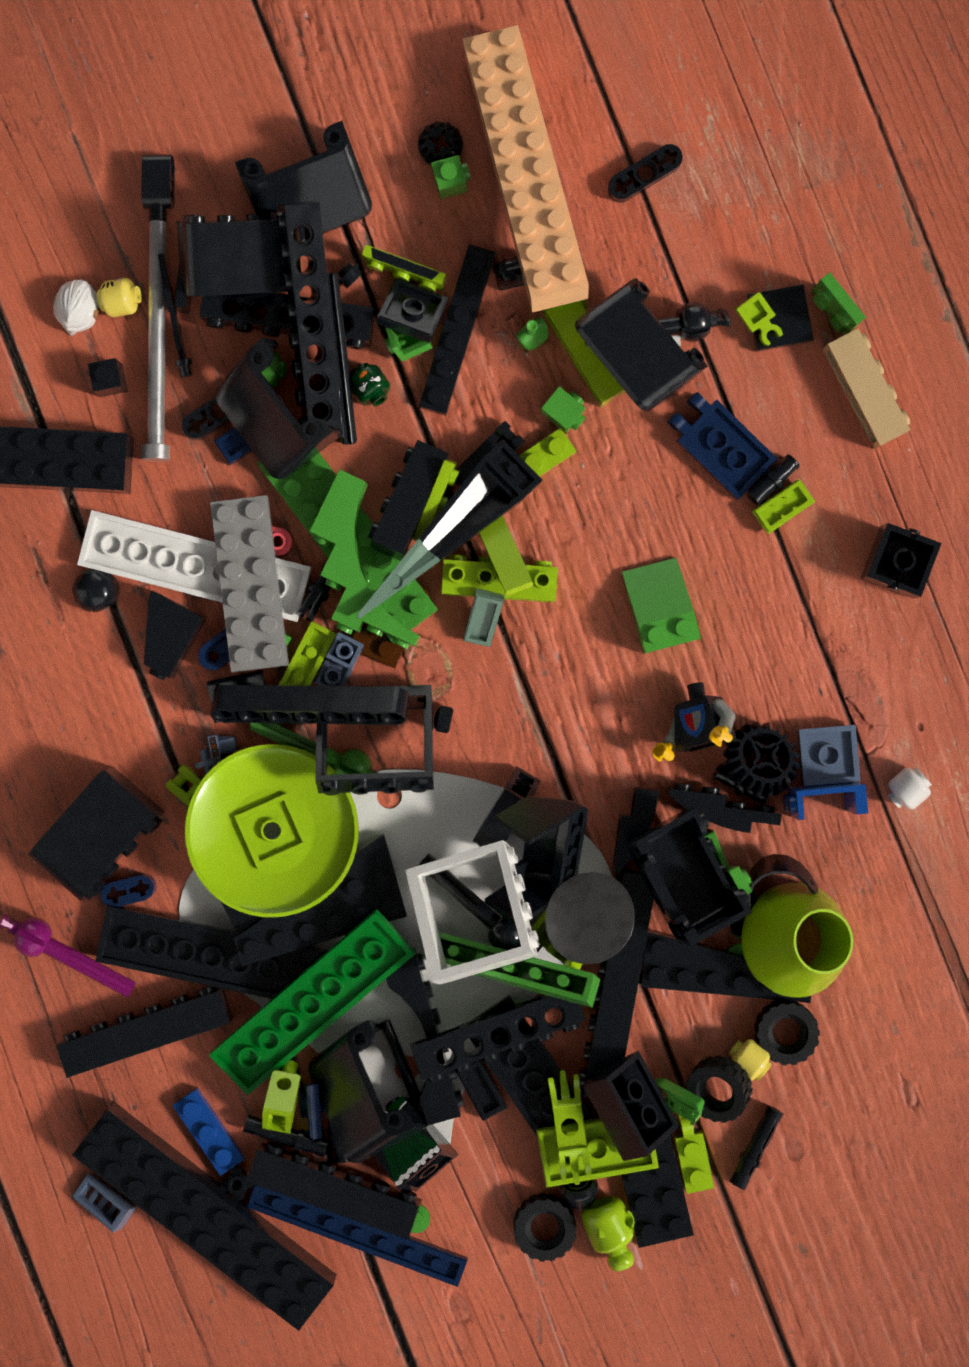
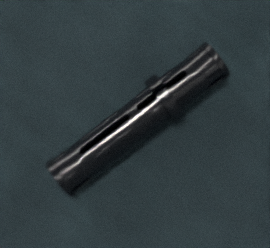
(296, 1139)
(754, 1151)

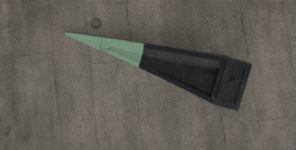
(486, 495)

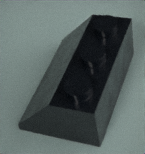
(631, 1107)

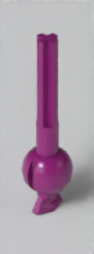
(35, 937)

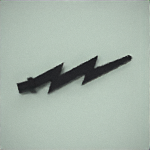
(183, 363)

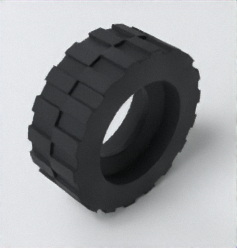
(808, 1038)
(731, 1073)
(544, 1249)

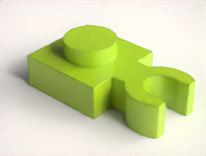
(756, 315)

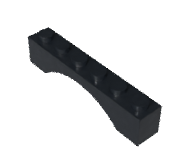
(437, 1098)

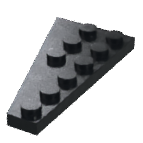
(366, 887)

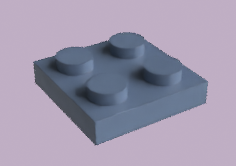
(828, 755)

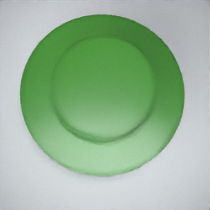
(422, 1220)

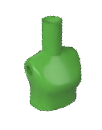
(532, 334)

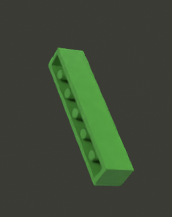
(529, 974)

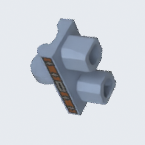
(218, 746)

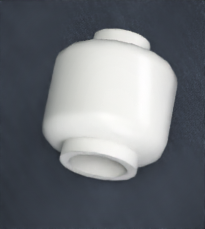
(909, 788)

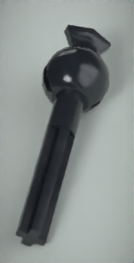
(694, 321)
(502, 932)

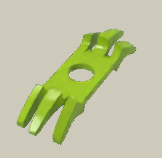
(575, 1144)

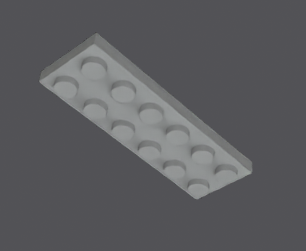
(249, 583)

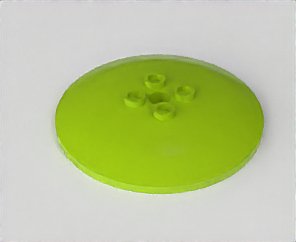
(229, 841)

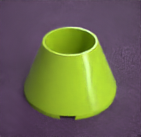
(771, 940)

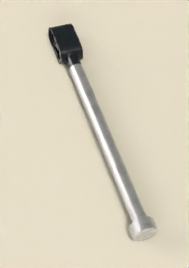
(157, 196)

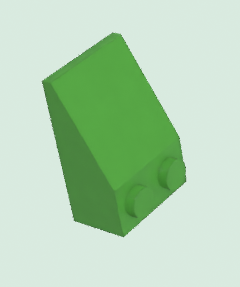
(660, 605)

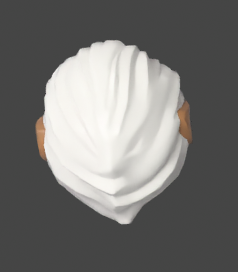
(76, 306)

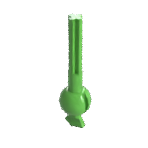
(349, 762)

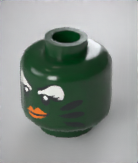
(369, 385)

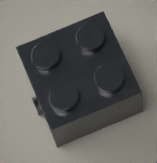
(901, 560)

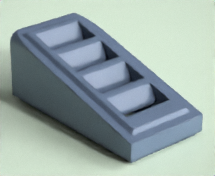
(109, 1194)

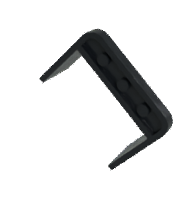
(551, 851)

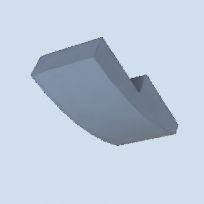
(339, 661)

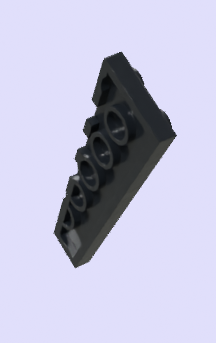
(700, 970)

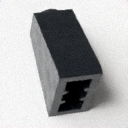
(168, 635)
(518, 786)

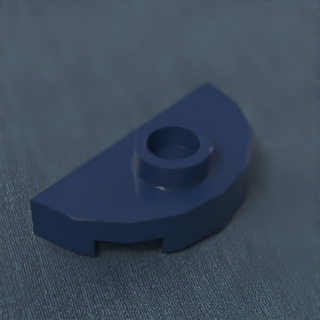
(311, 1108)

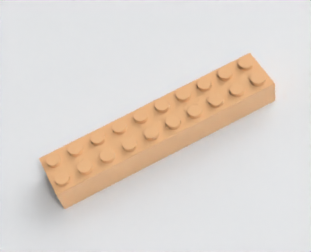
(525, 169)

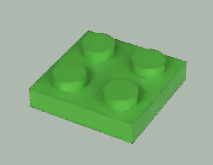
(832, 298)

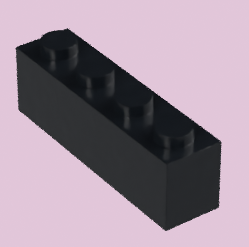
(408, 500)

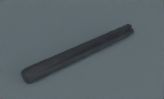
(342, 366)

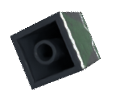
(418, 1157)

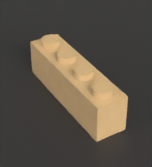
(866, 388)

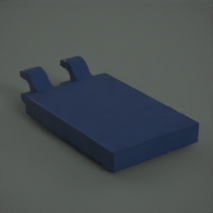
(722, 446)

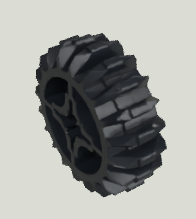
(748, 745)

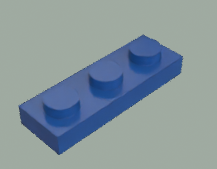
(209, 1131)

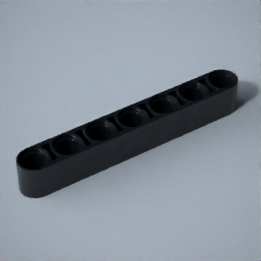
(310, 704)

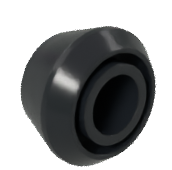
(580, 1195)

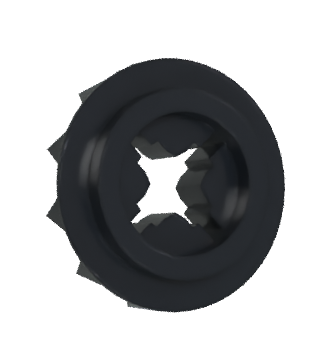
(433, 132)

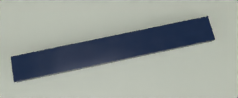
(409, 1253)

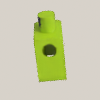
(281, 1098)

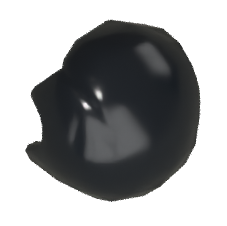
(95, 590)

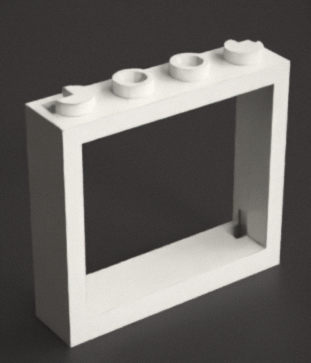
(427, 923)

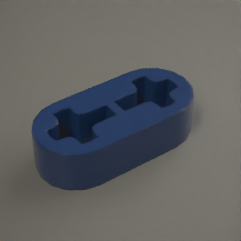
(130, 897)

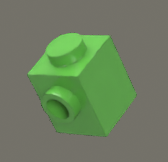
(450, 176)
(564, 410)

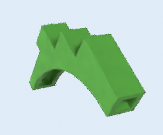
(338, 526)

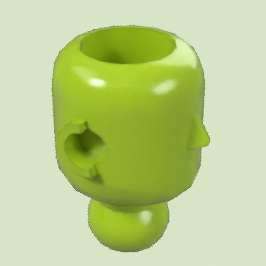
(610, 1230)

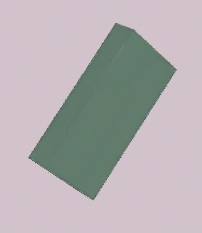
(483, 617)

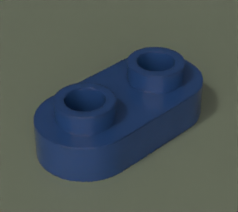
(217, 644)

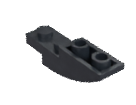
(713, 806)

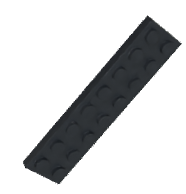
(194, 953)

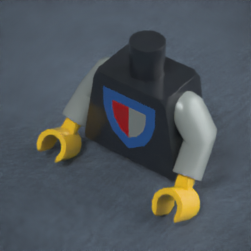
(697, 724)

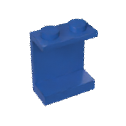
(854, 797)

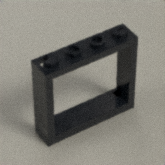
(419, 698)

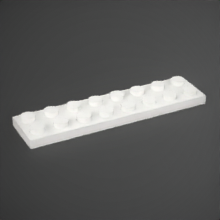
(173, 560)

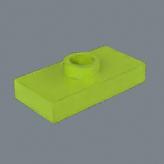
(783, 506)

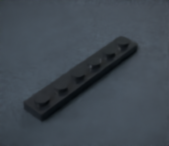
(457, 330)

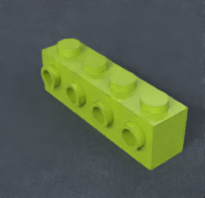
(465, 576)

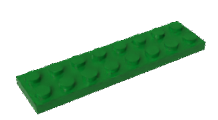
(312, 1002)

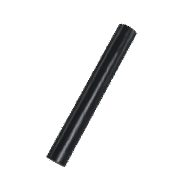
(400, 1060)

